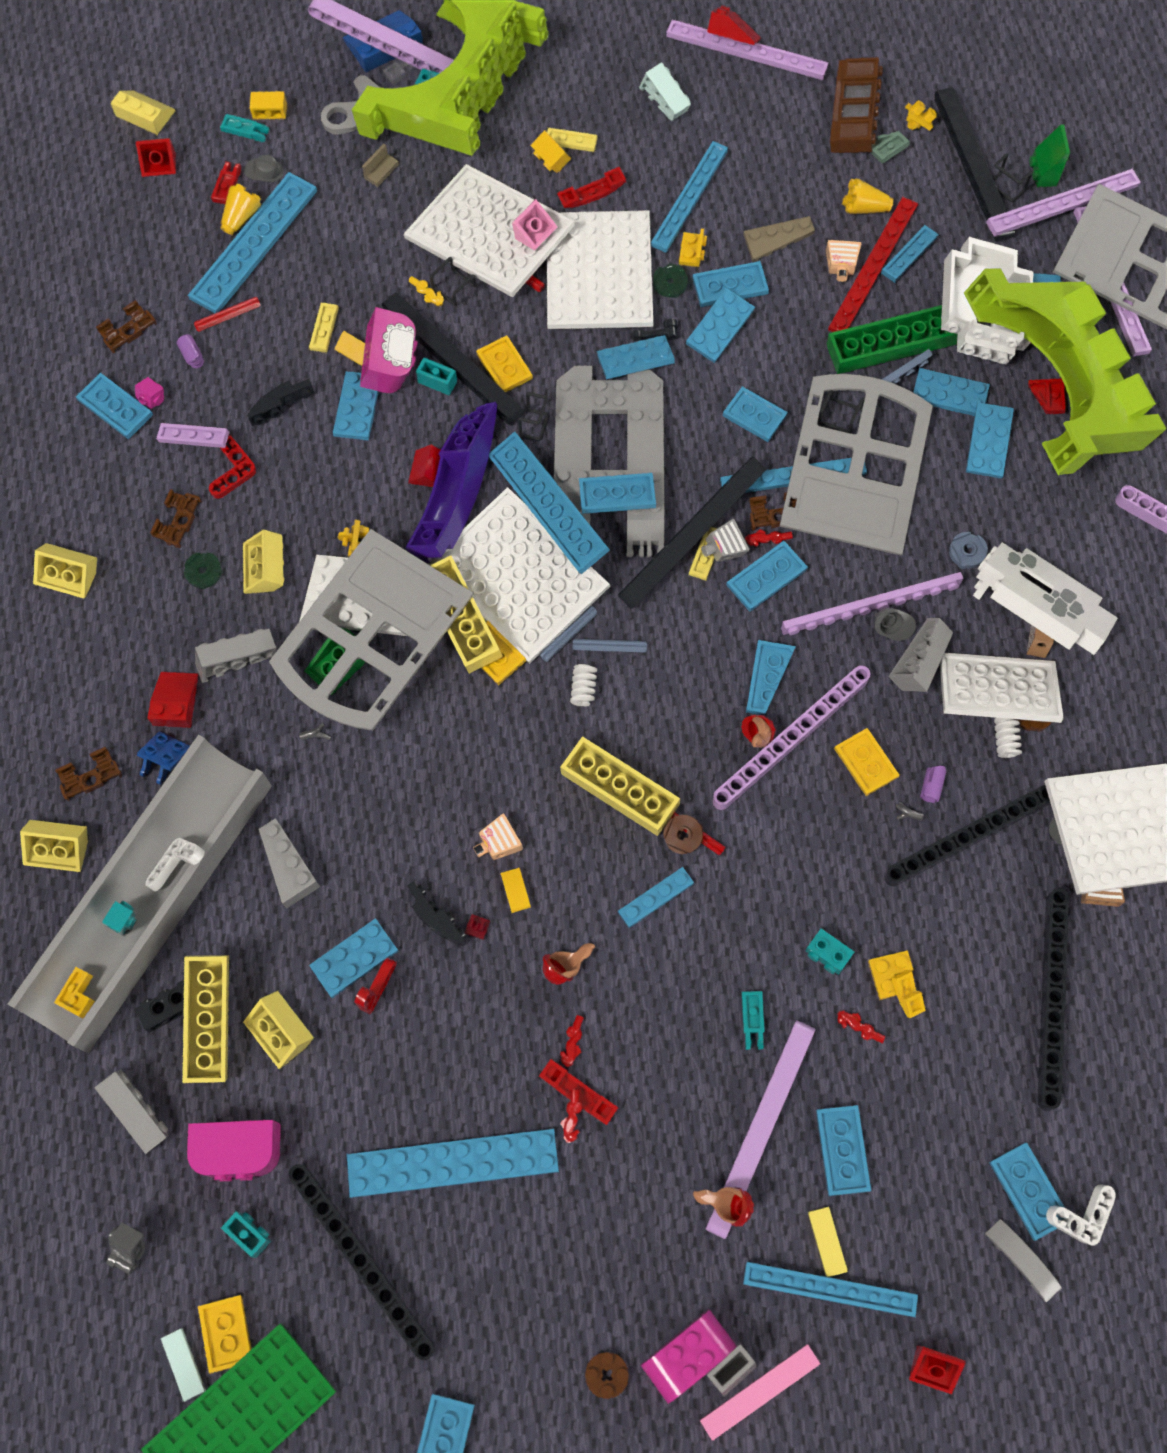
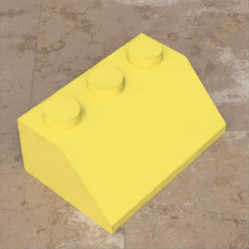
(141, 110)
(263, 562)
(64, 570)
(53, 845)
(278, 1029)

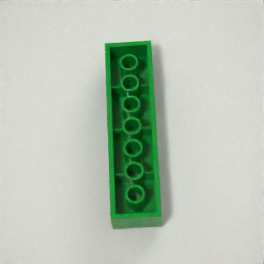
(888, 340)

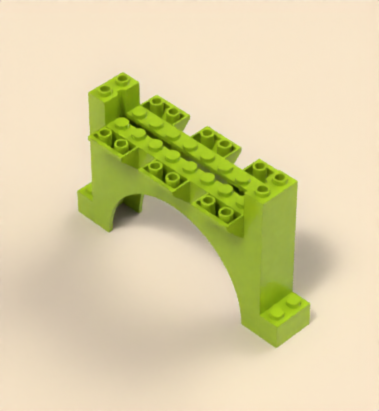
(448, 105)
(1060, 322)

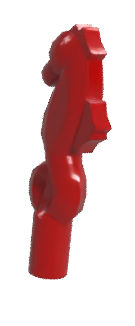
(761, 537)
(853, 1021)
(572, 1050)
(570, 1123)

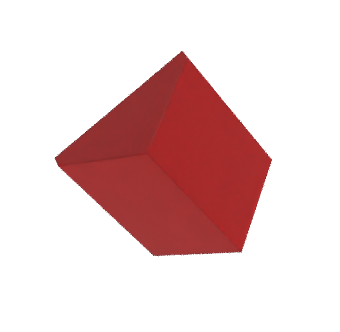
(156, 157)
(425, 466)
(936, 1369)

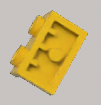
(691, 249)

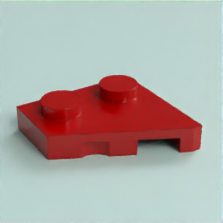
(1049, 394)

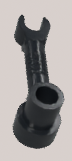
(669, 330)

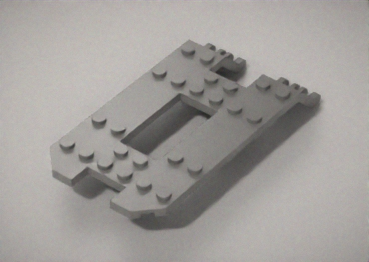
(643, 403)

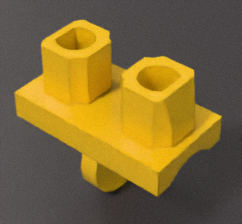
(917, 118)
(357, 531)

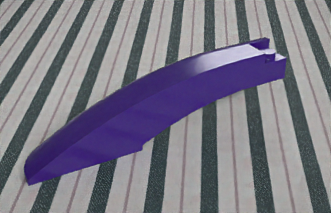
(455, 485)

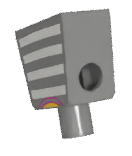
(725, 543)

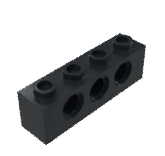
(172, 1011)

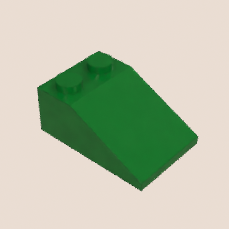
(1050, 158)
(327, 658)

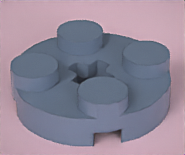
(971, 541)

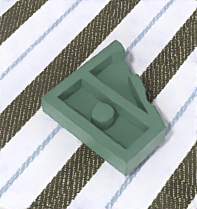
(889, 146)

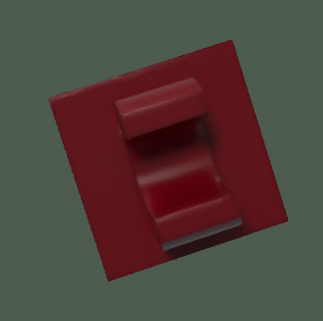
(477, 927)

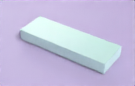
(183, 1364)

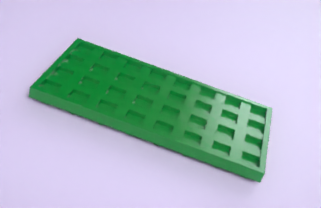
(251, 1403)

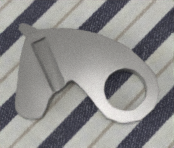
(349, 124)

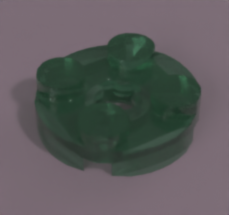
(666, 289)
(203, 560)

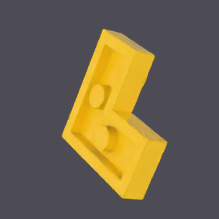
(886, 967)
(72, 995)

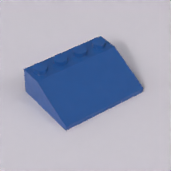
(371, 57)

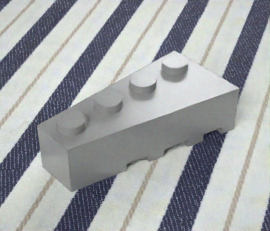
(233, 653)
(922, 657)
(288, 868)
(132, 1111)

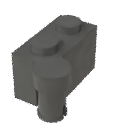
(125, 1248)

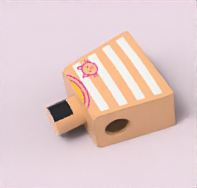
(842, 258)
(498, 839)

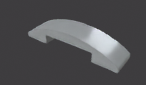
(1024, 1259)

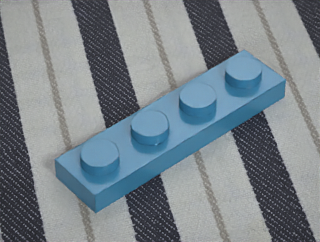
(909, 253)
(655, 897)

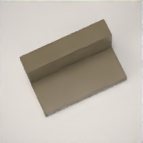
(379, 166)

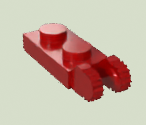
(225, 181)

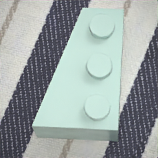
(665, 91)

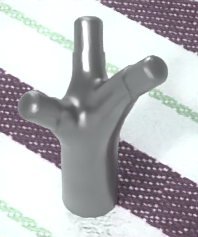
(314, 733)
(908, 812)

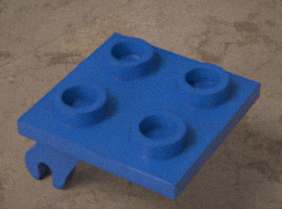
(163, 751)

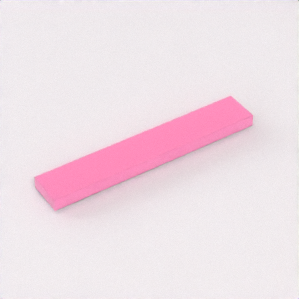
(759, 1392)

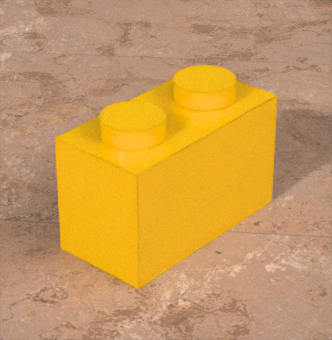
(268, 105)
(550, 151)

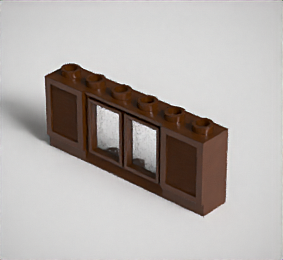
(856, 105)

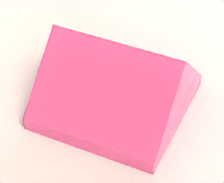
(533, 226)

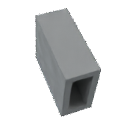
(732, 1370)

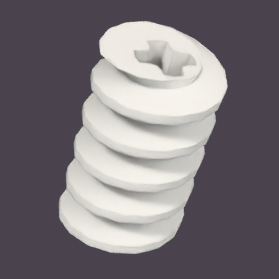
(582, 684)
(1006, 737)

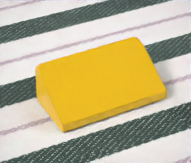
(351, 347)

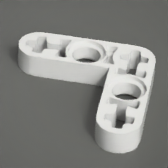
(178, 850)
(1087, 1223)

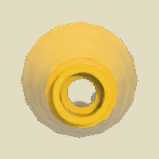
(865, 199)
(238, 208)

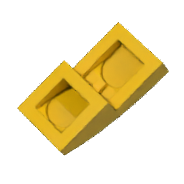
(515, 890)
(908, 996)

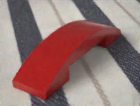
(594, 191)
(590, 1100)

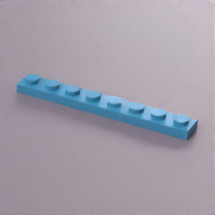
(689, 197)
(780, 477)
(830, 1289)

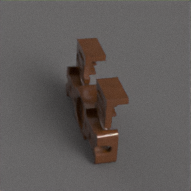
(140, 323)
(185, 508)
(760, 516)
(74, 786)

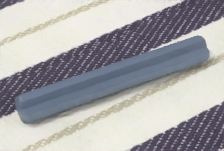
(568, 633)
(609, 645)

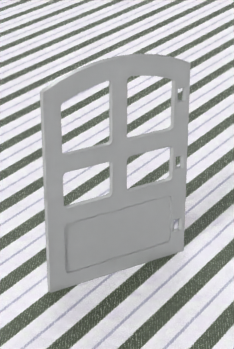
(1107, 246)
(847, 504)
(396, 592)

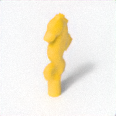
(430, 297)

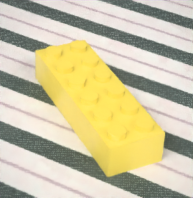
(469, 629)
(620, 786)
(205, 1018)

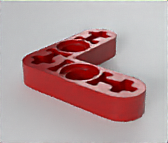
(239, 465)
(368, 998)

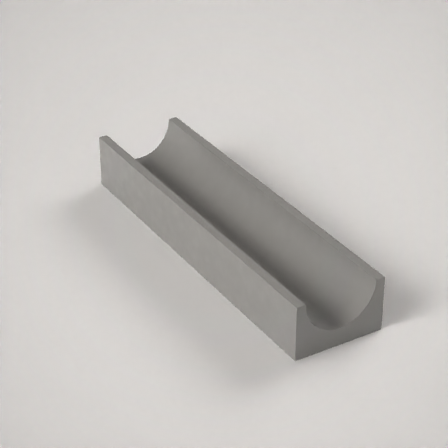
(201, 802)

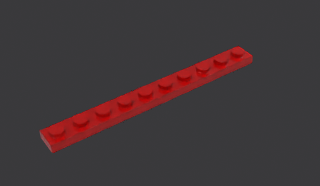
(873, 265)

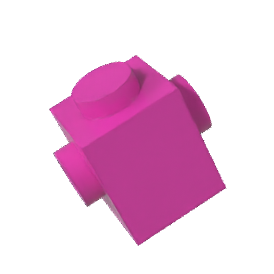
(149, 393)

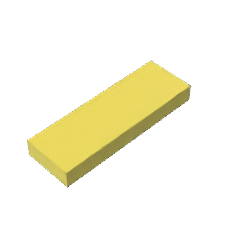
(573, 139)
(323, 327)
(701, 564)
(827, 1242)

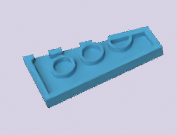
(768, 669)

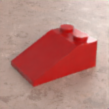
(731, 26)
(173, 700)

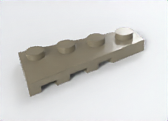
(770, 238)

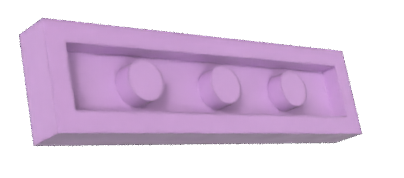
(193, 435)

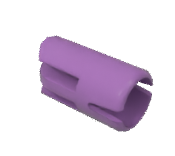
(190, 351)
(933, 784)

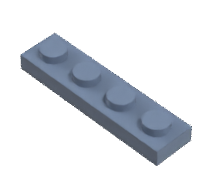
(908, 367)

